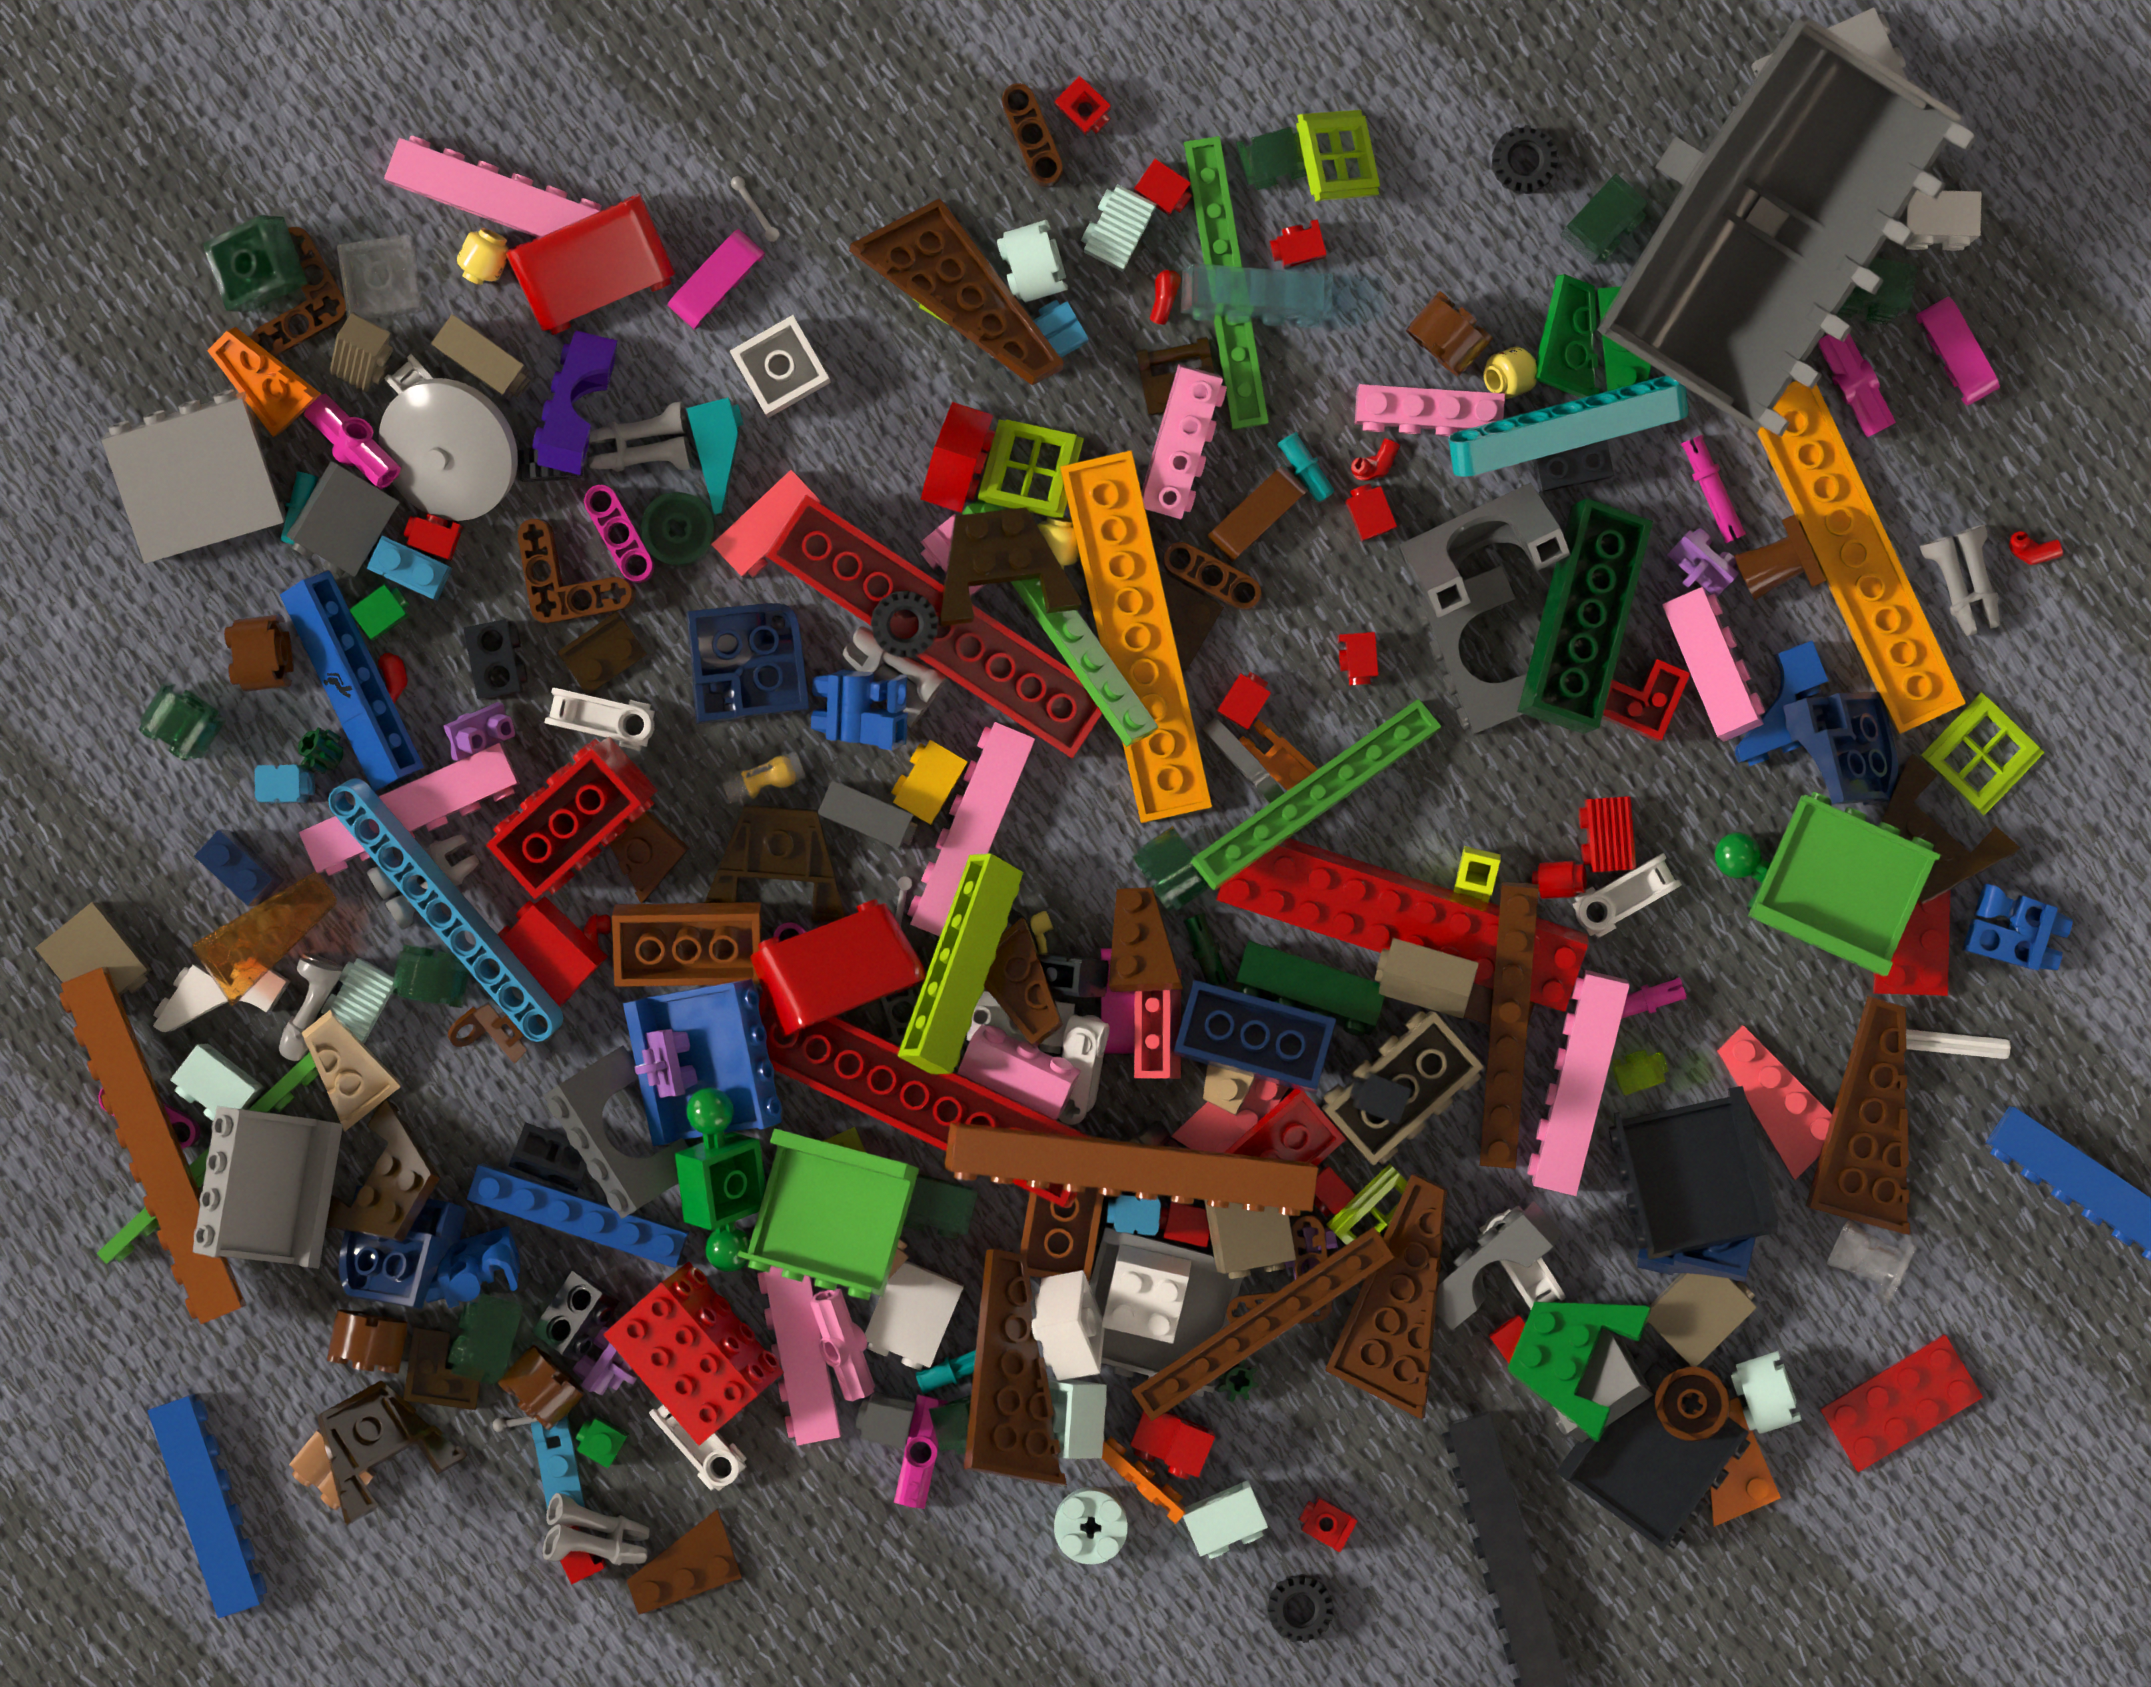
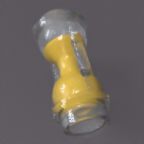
(777, 773)

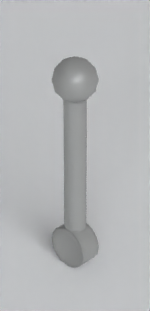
(772, 233)
(904, 884)
(500, 1424)

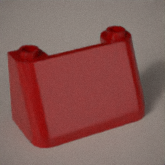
(591, 263)
(836, 967)

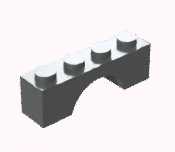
(1521, 1240)
(885, 1418)

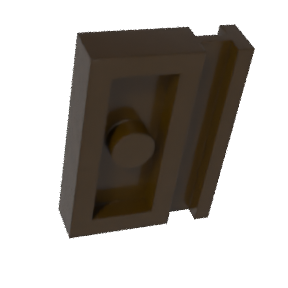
(602, 653)

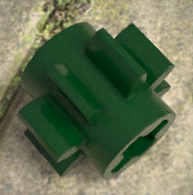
(320, 750)
(1241, 1389)

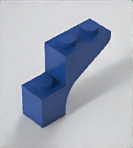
(1799, 673)

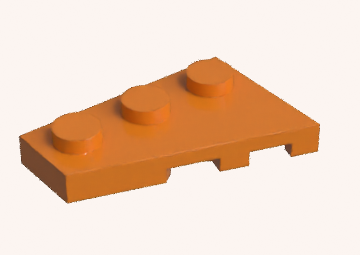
(271, 387)
(1142, 1475)
(1749, 1480)

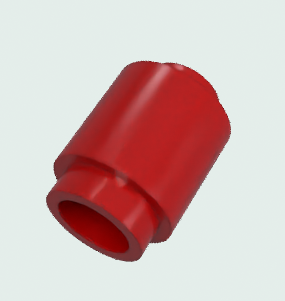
(1560, 879)

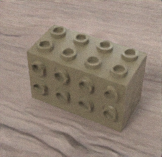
(1422, 1059)

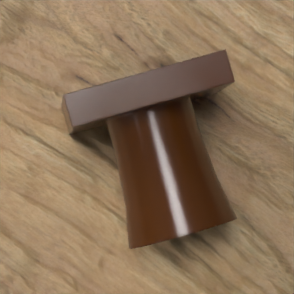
(1780, 561)

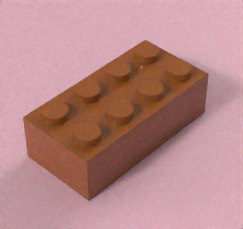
(685, 943)
(1059, 1237)

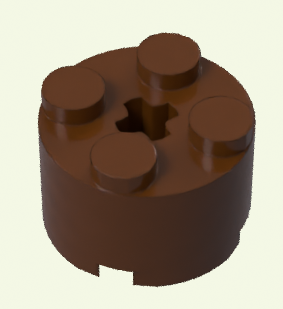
(1449, 334)
(259, 653)
(367, 1341)
(1684, 1384)
(541, 1387)

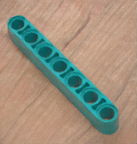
(1567, 426)

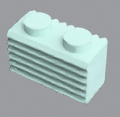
(1119, 227)
(360, 997)

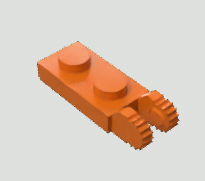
(1282, 761)

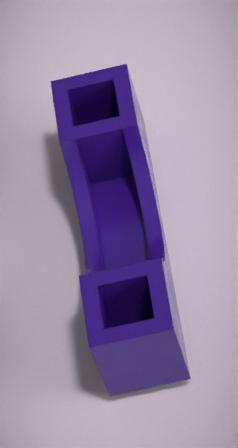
(586, 370)

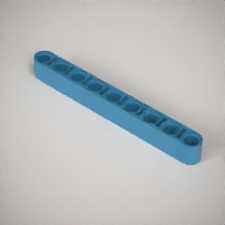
(428, 904)

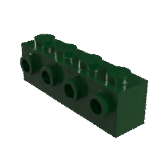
(1309, 987)

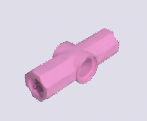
(842, 1344)

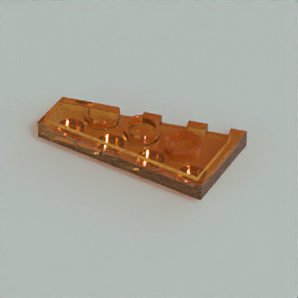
(256, 940)

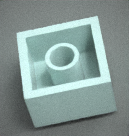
(215, 1081)
(1078, 1417)
(1224, 1520)

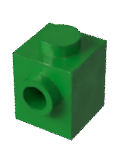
(381, 611)
(601, 1440)

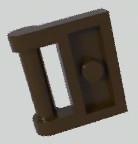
(1158, 388)

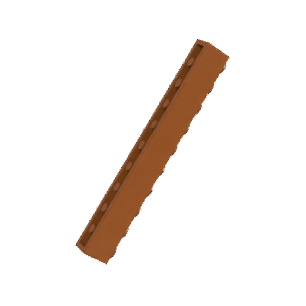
(150, 1140)
(1130, 1167)

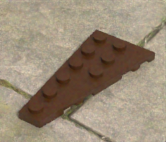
(947, 274)
(1867, 1139)
(1393, 1318)
(1010, 1394)

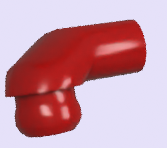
(1166, 288)
(1378, 465)
(2032, 552)
(394, 674)
(597, 925)

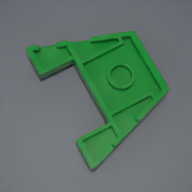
(1559, 1347)

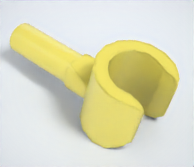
(1040, 924)

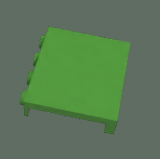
(1843, 883)
(831, 1215)

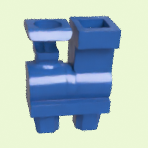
(850, 710)
(2027, 934)
(473, 1262)

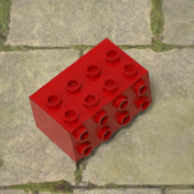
(572, 817)
(694, 1352)

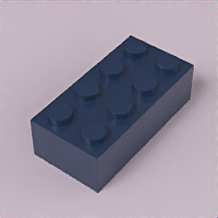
(1255, 1037)

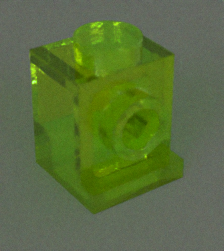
(1639, 1071)

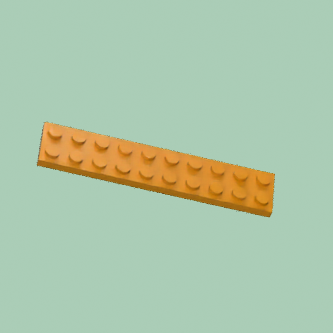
(1859, 561)
(1136, 630)

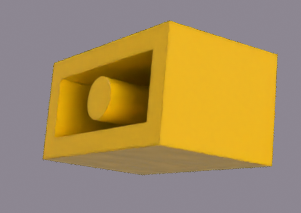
(929, 781)

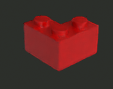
(958, 457)
(1653, 706)
(1174, 1440)

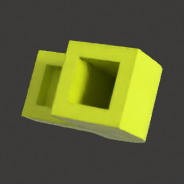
(1477, 873)

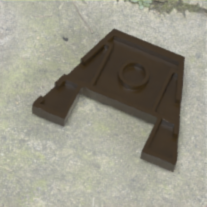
(998, 550)
(779, 846)
(1955, 862)
(395, 1187)
(370, 1431)

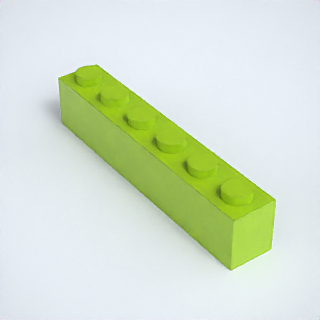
(960, 964)

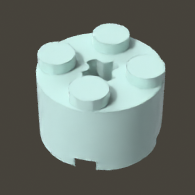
(1033, 262)
(1766, 1392)
(1074, 1539)

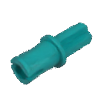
(1306, 467)
(301, 492)
(946, 1372)

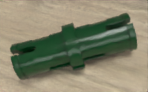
(1206, 950)

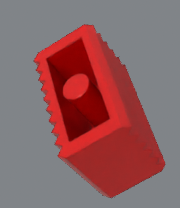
(1608, 834)

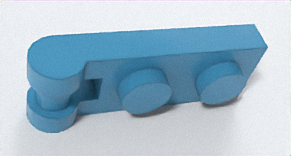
(559, 1463)

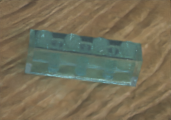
(1256, 294)

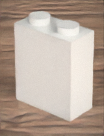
(913, 1315)

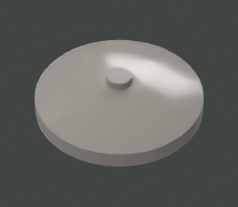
(450, 449)

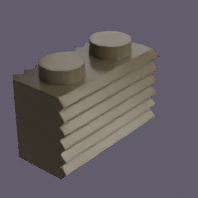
(361, 353)

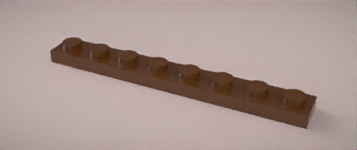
(1509, 1024)
(1263, 1323)

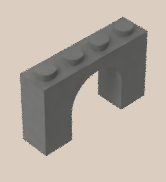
(1512, 518)
(1481, 702)
(579, 1108)

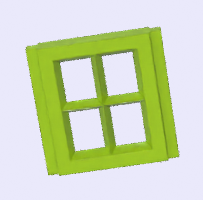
(1333, 123)
(999, 461)
(2005, 776)
(1365, 1202)

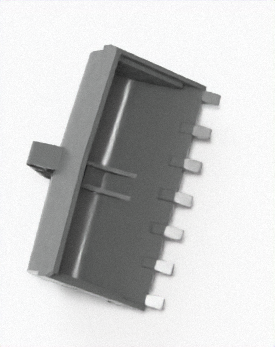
(1780, 223)

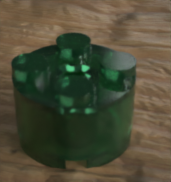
(1271, 157)
(657, 529)
(181, 722)
(1170, 863)
(430, 978)

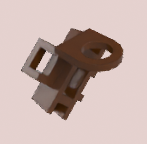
(487, 1019)

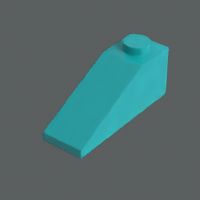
(716, 441)

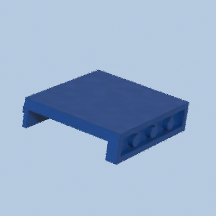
(724, 1050)

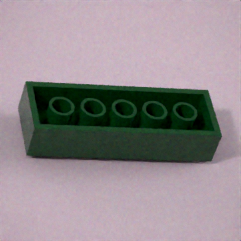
(1585, 617)

